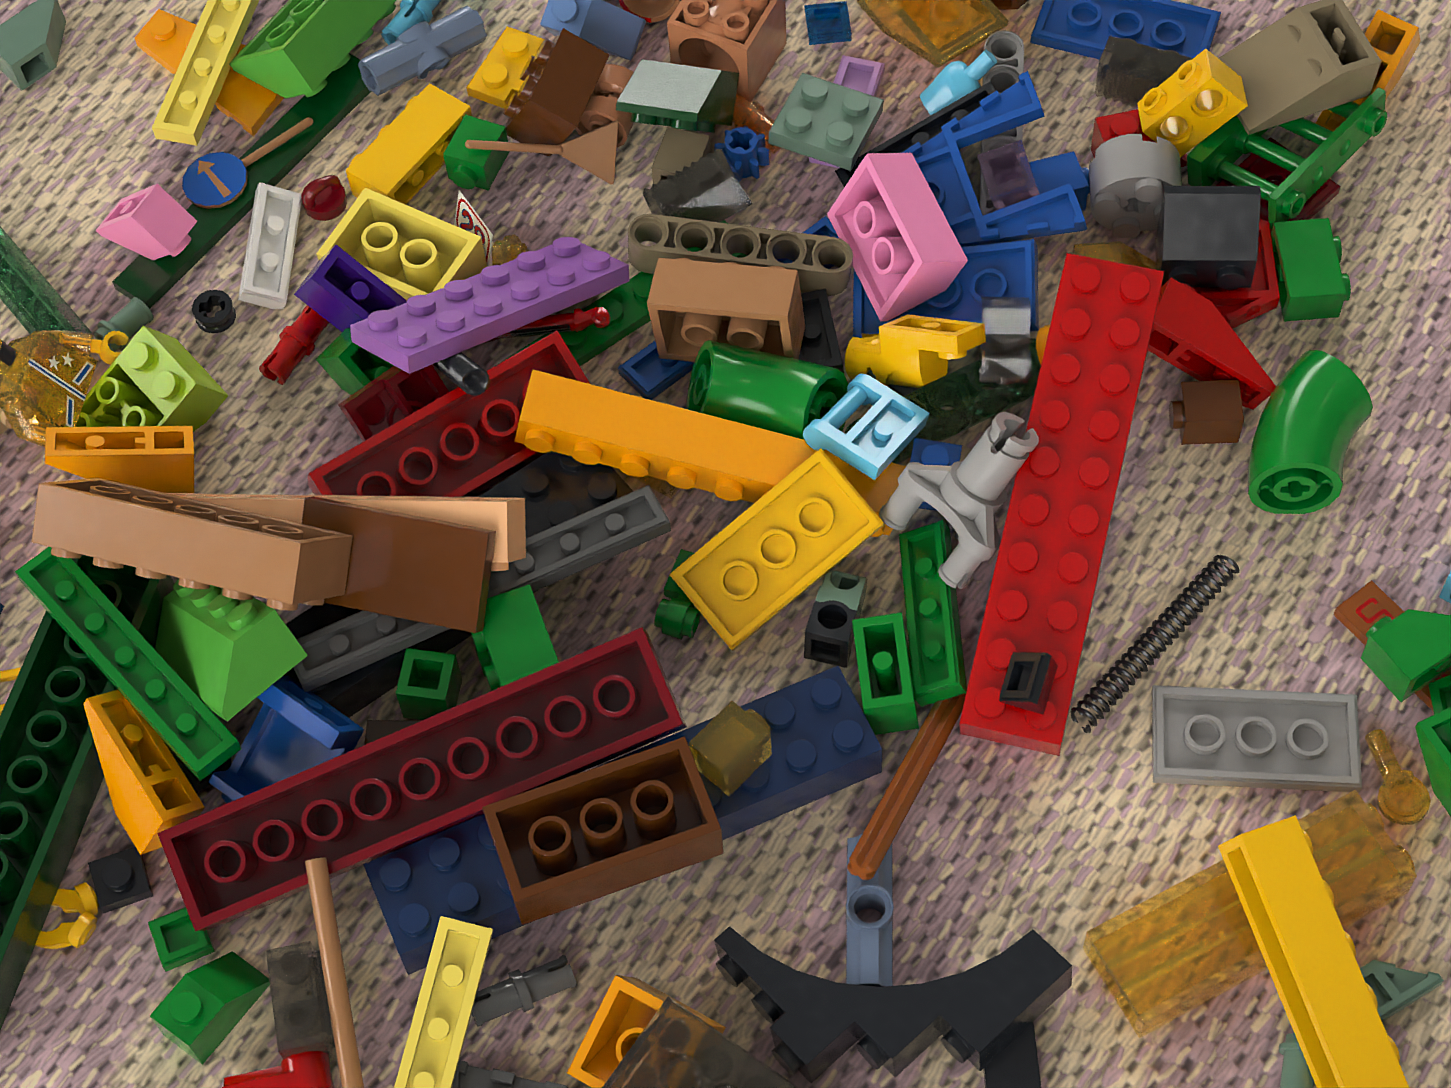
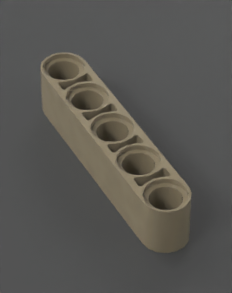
(760, 245)

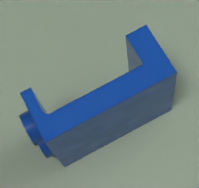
(286, 738)

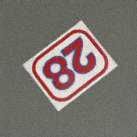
(470, 221)

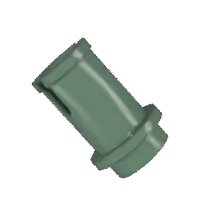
(127, 320)
(1294, 1067)

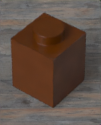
(1208, 412)

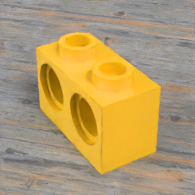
(1192, 102)

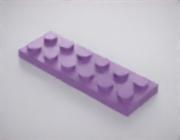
(488, 304)

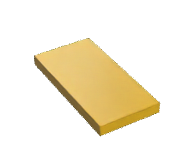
(776, 549)

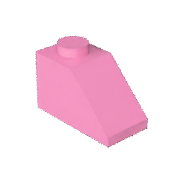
(149, 224)

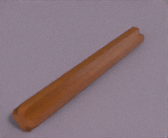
(904, 787)

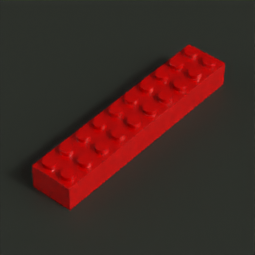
(1063, 495)

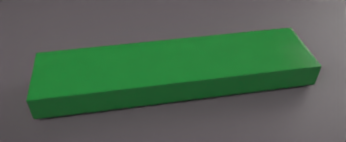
(931, 615)

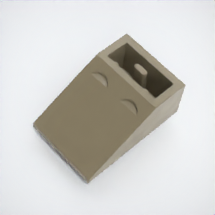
(1303, 65)

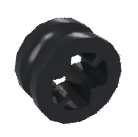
(223, 318)

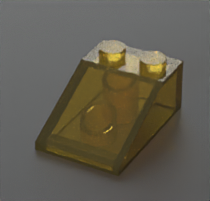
(936, 27)

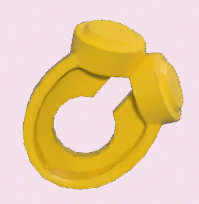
(82, 901)

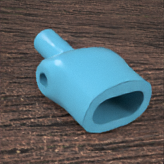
(956, 82)

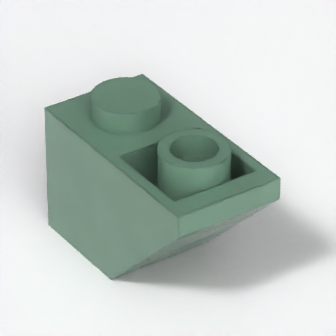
(31, 42)

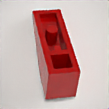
(1202, 343)

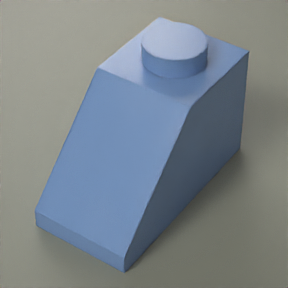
(597, 23)

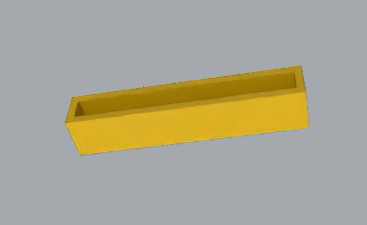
(1311, 958)

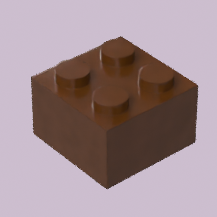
(554, 90)

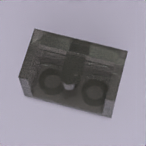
(300, 1018)

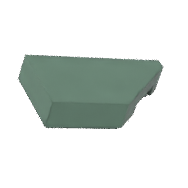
(1397, 987)

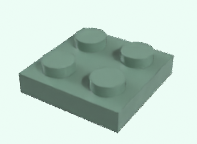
(826, 121)

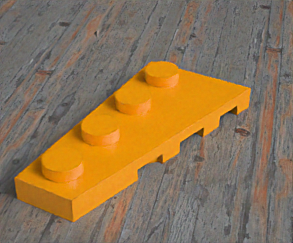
(244, 100)

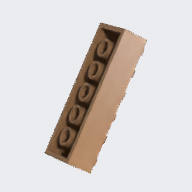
(192, 541)

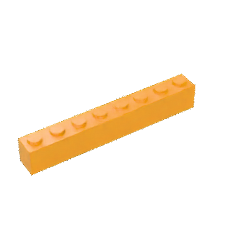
(673, 443)

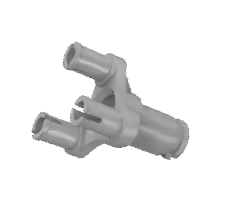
(965, 494)

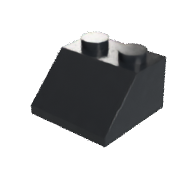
(1209, 235)

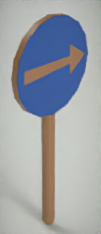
(222, 177)

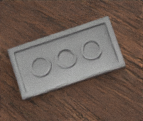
(1255, 739)

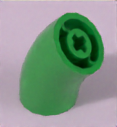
(762, 388)
(1305, 435)

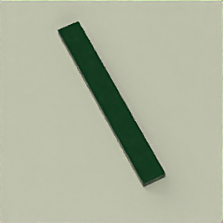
(344, 91)

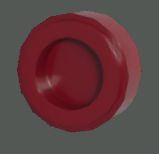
(324, 198)

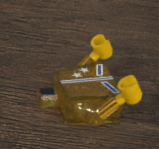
(49, 377)

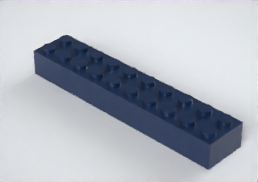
(816, 747)

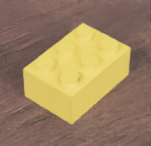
(406, 245)

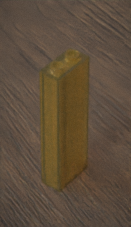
(1197, 936)

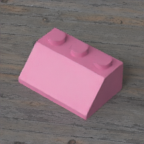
(896, 234)

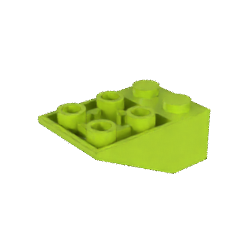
(152, 386)

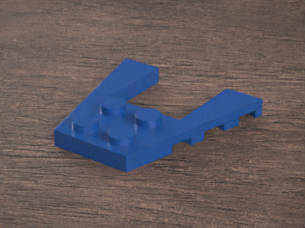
(947, 177)

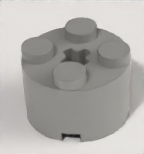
(1130, 182)

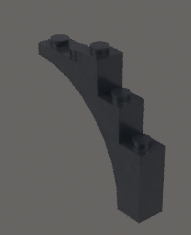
(822, 1019)

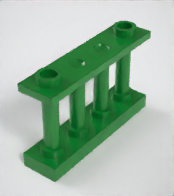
(1215, 155)

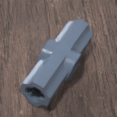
(422, 50)
(870, 944)

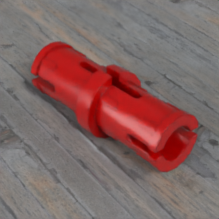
(294, 345)

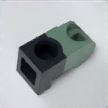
(830, 625)

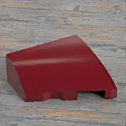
(391, 399)

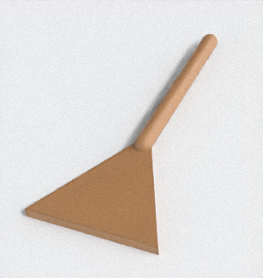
(591, 151)

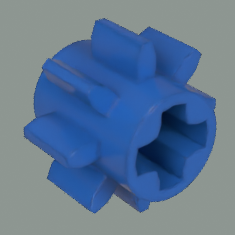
(745, 151)

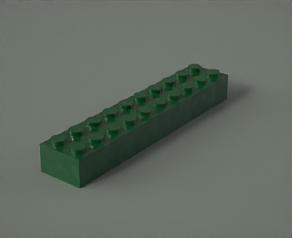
(53, 764)

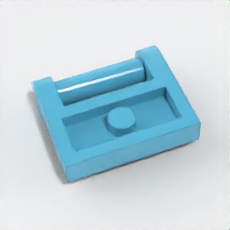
(877, 435)

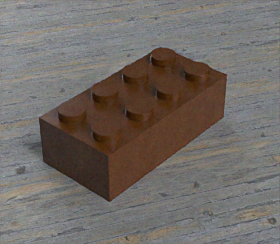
(604, 830)

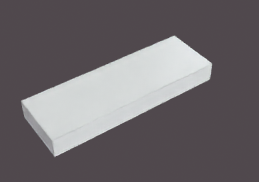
(270, 247)

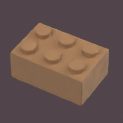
(726, 305)

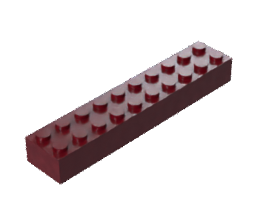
(422, 779)

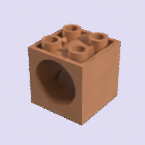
(729, 37)

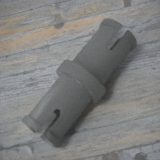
(522, 990)

